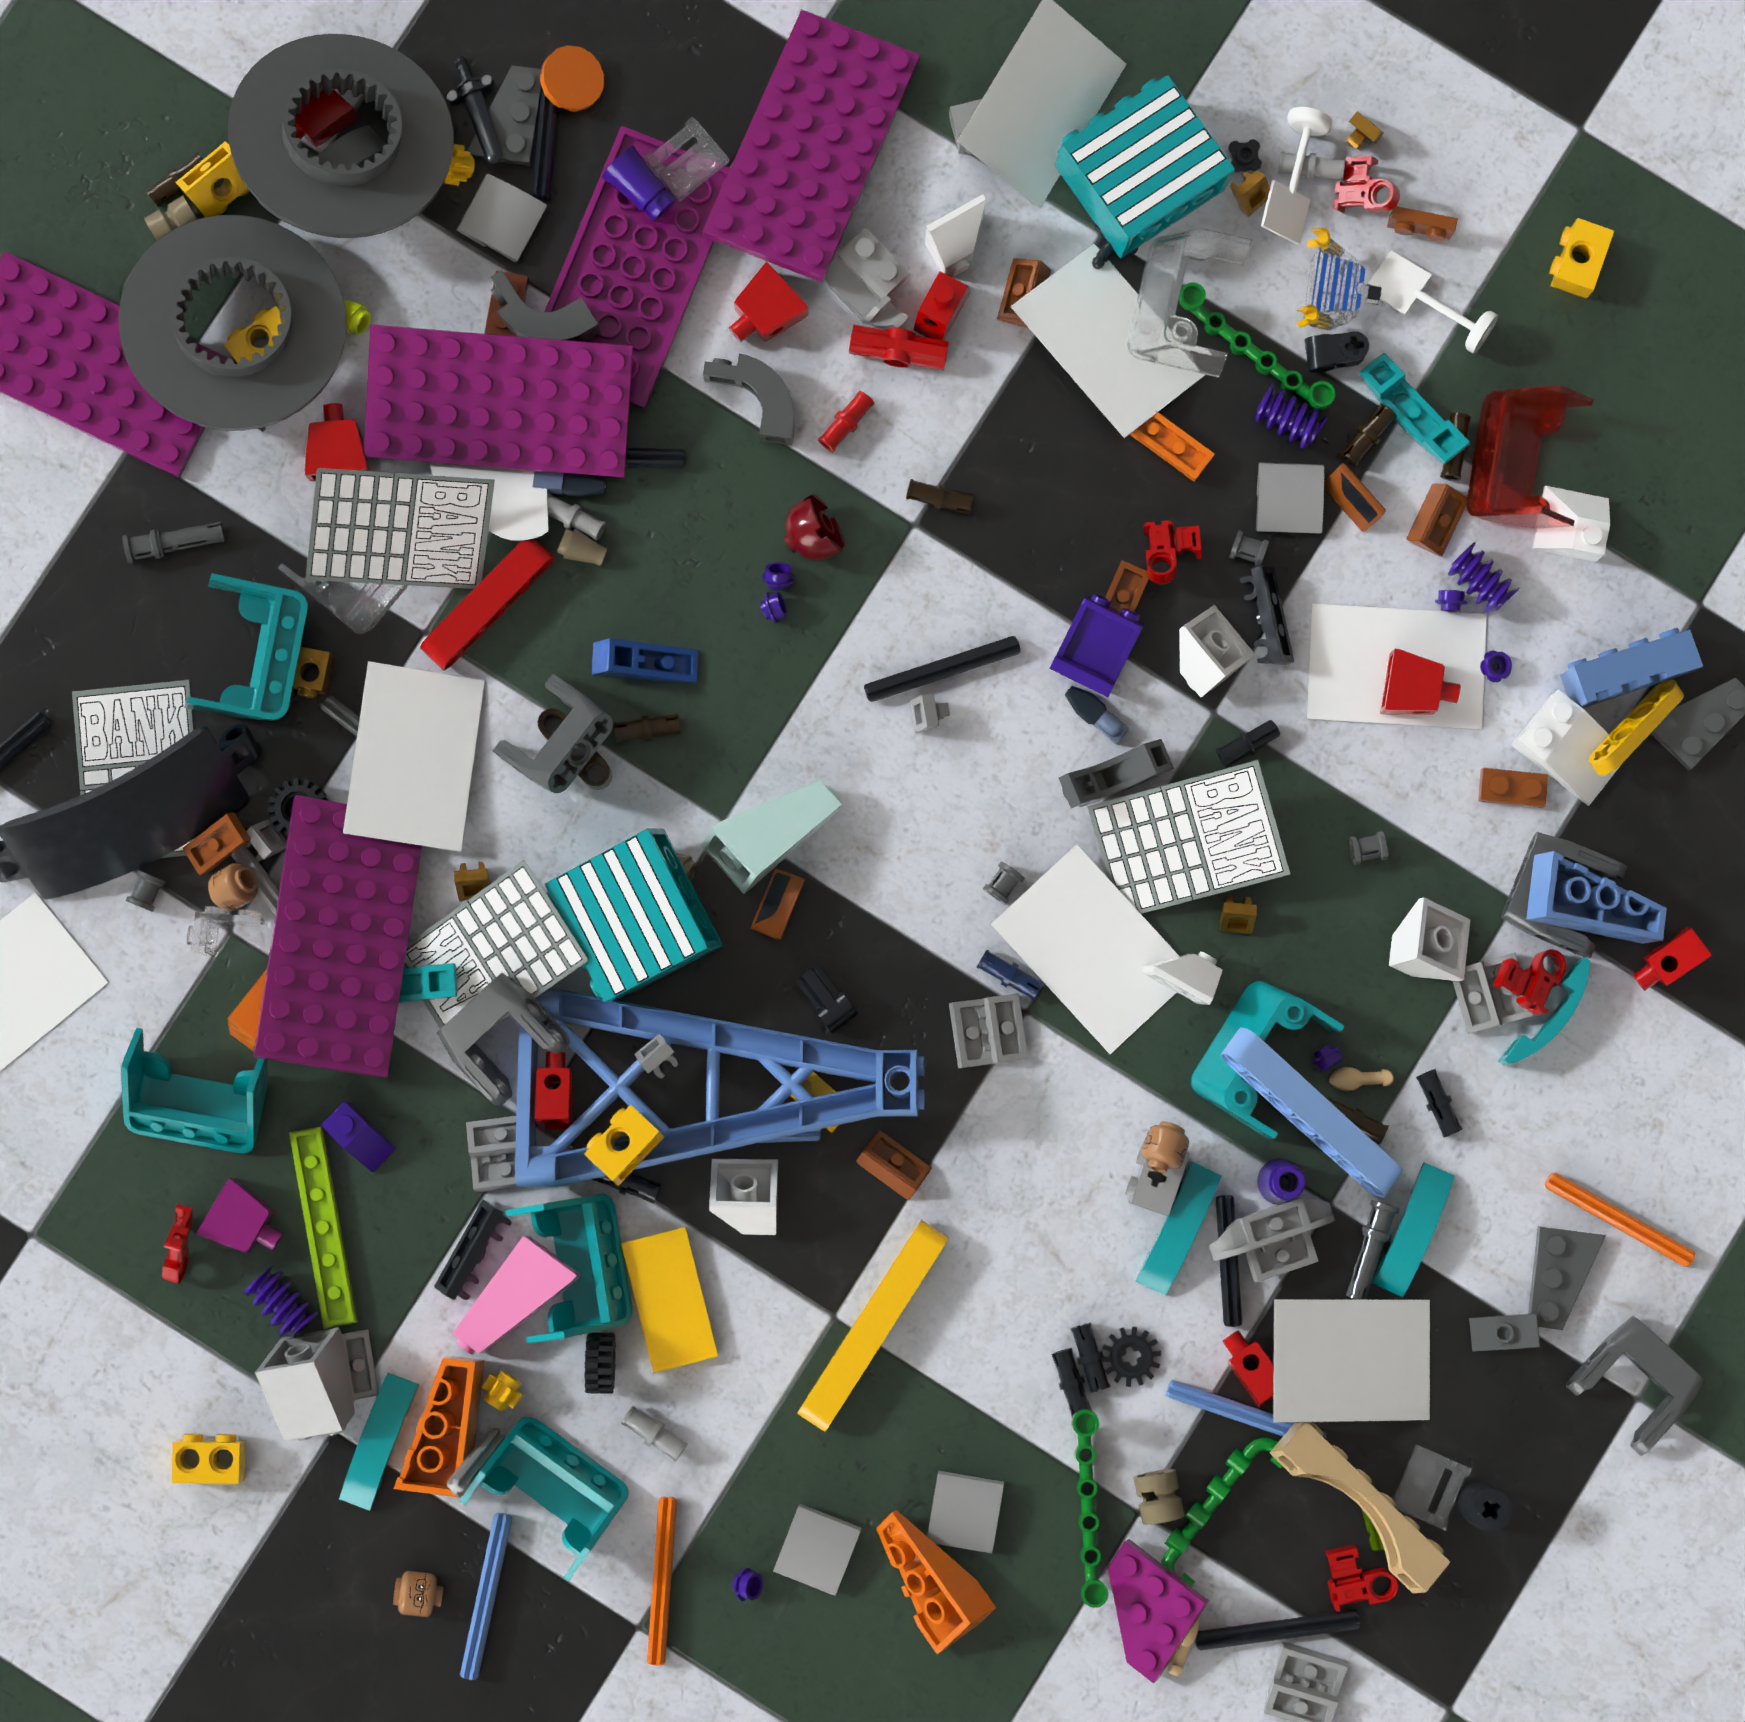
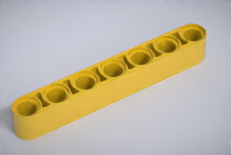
(873, 1325)

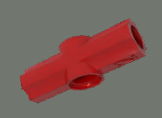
(898, 347)

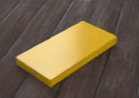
(669, 1299)

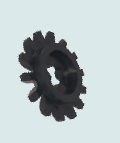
(1125, 1369)

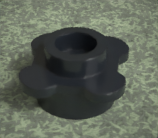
(1251, 149)

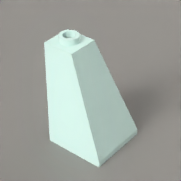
(765, 835)

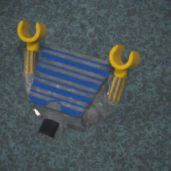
(1334, 285)

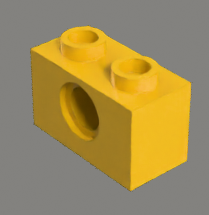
(200, 180)
(1593, 244)
(242, 340)
(620, 1164)

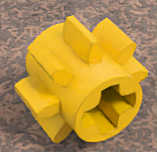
(461, 166)
(502, 1390)

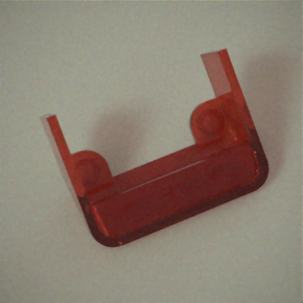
(1509, 453)

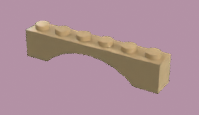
(1409, 1554)

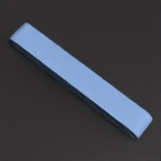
(1311, 1112)

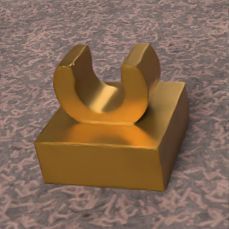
(1363, 129)
(1252, 192)
(470, 881)
(1238, 917)

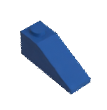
(644, 661)

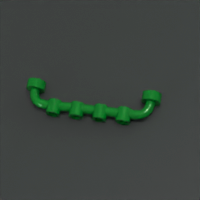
(1319, 395)
(1218, 1490)
(1093, 1591)

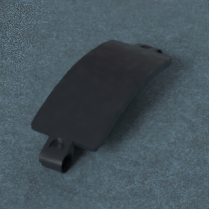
(131, 817)

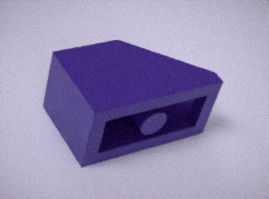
(358, 1136)

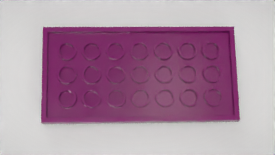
(811, 146)
(638, 270)
(69, 363)
(498, 400)
(336, 945)

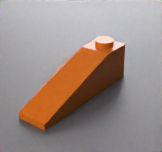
(942, 1591)

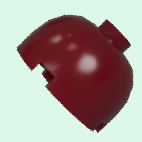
(812, 531)

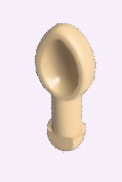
(1351, 1078)
(1177, 1663)

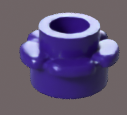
(778, 575)
(1451, 600)
(773, 607)
(1504, 666)
(1327, 1057)
(747, 1584)

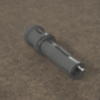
(159, 543)
(1375, 1234)

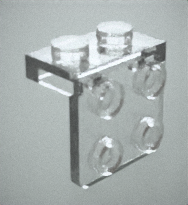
(204, 933)

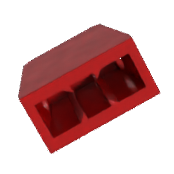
(324, 118)
(767, 306)
(941, 306)
(334, 443)
(1415, 685)
(1685, 951)
(554, 1107)
(1258, 1382)

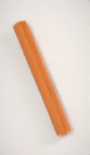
(1620, 1219)
(661, 1581)

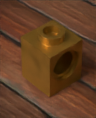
(309, 658)

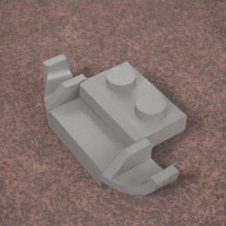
(864, 278)
(1275, 1237)

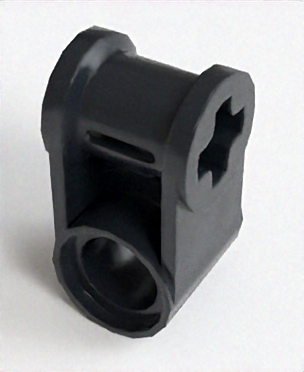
(1329, 351)

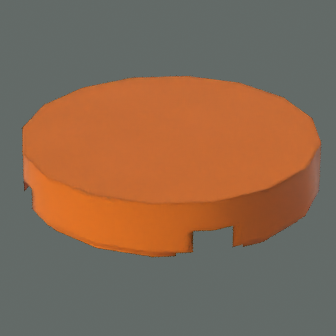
(572, 78)

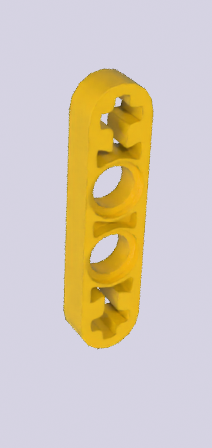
(1635, 727)

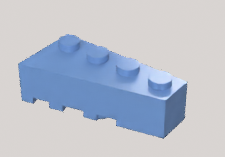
(1632, 668)
(1582, 901)

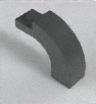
(353, 148)
(569, 323)
(767, 386)
(1116, 774)

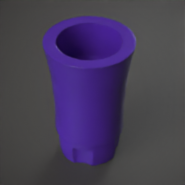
(639, 184)
(1269, 1181)

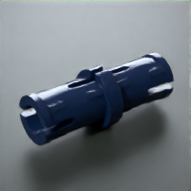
(1010, 974)

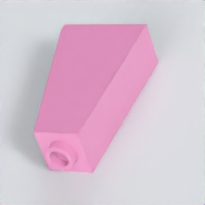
(517, 1291)

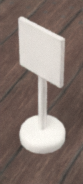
(1285, 207)
(1404, 283)

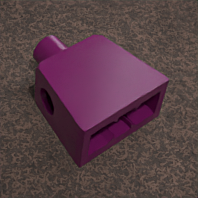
(240, 1219)

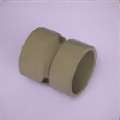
(178, 214)
(1159, 1497)

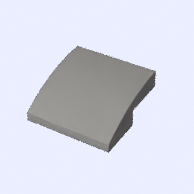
(501, 217)
(1290, 497)
(1484, 1004)
(988, 1030)
(492, 1153)
(965, 1511)
(817, 1549)
(1305, 1685)

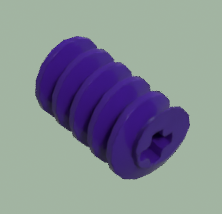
(1289, 417)
(1482, 579)
(280, 1303)

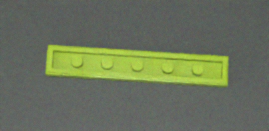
(323, 1227)

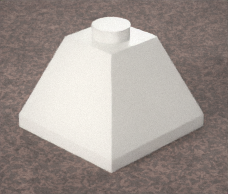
(955, 236)
(1590, 530)
(1210, 651)
(1431, 942)
(1188, 975)
(745, 1194)

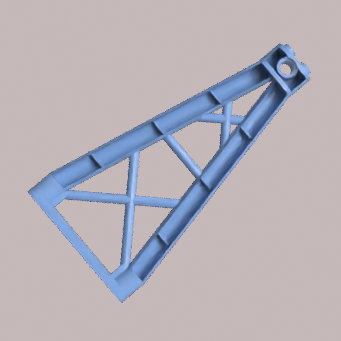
(772, 1120)

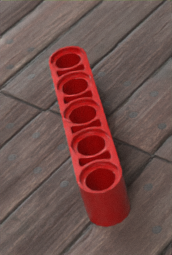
(487, 603)

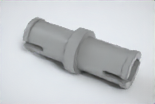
(1312, 166)
(575, 518)
(654, 1433)

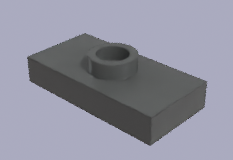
(1504, 1332)

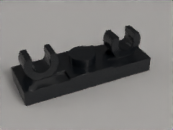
(1269, 616)
(470, 1251)

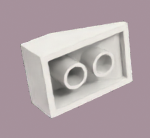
(1560, 743)

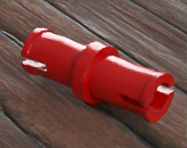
(846, 421)

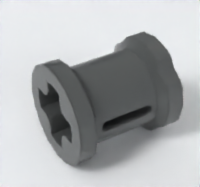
(1249, 548)
(1368, 848)
(1003, 883)
(145, 891)

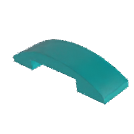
(1412, 411)
(428, 983)
(1573, 983)
(1179, 1228)
(1414, 1230)
(378, 1441)

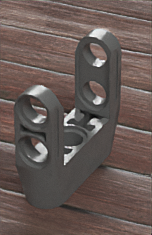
(569, 745)
(1517, 903)
(479, 1016)
(1657, 1363)

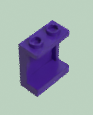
(1097, 644)

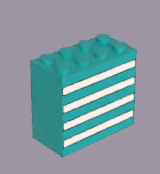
(1143, 165)
(633, 914)

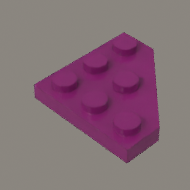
(1151, 1608)

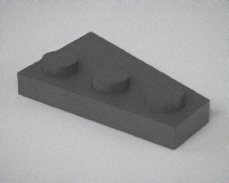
(515, 116)
(1701, 722)
(1559, 1272)

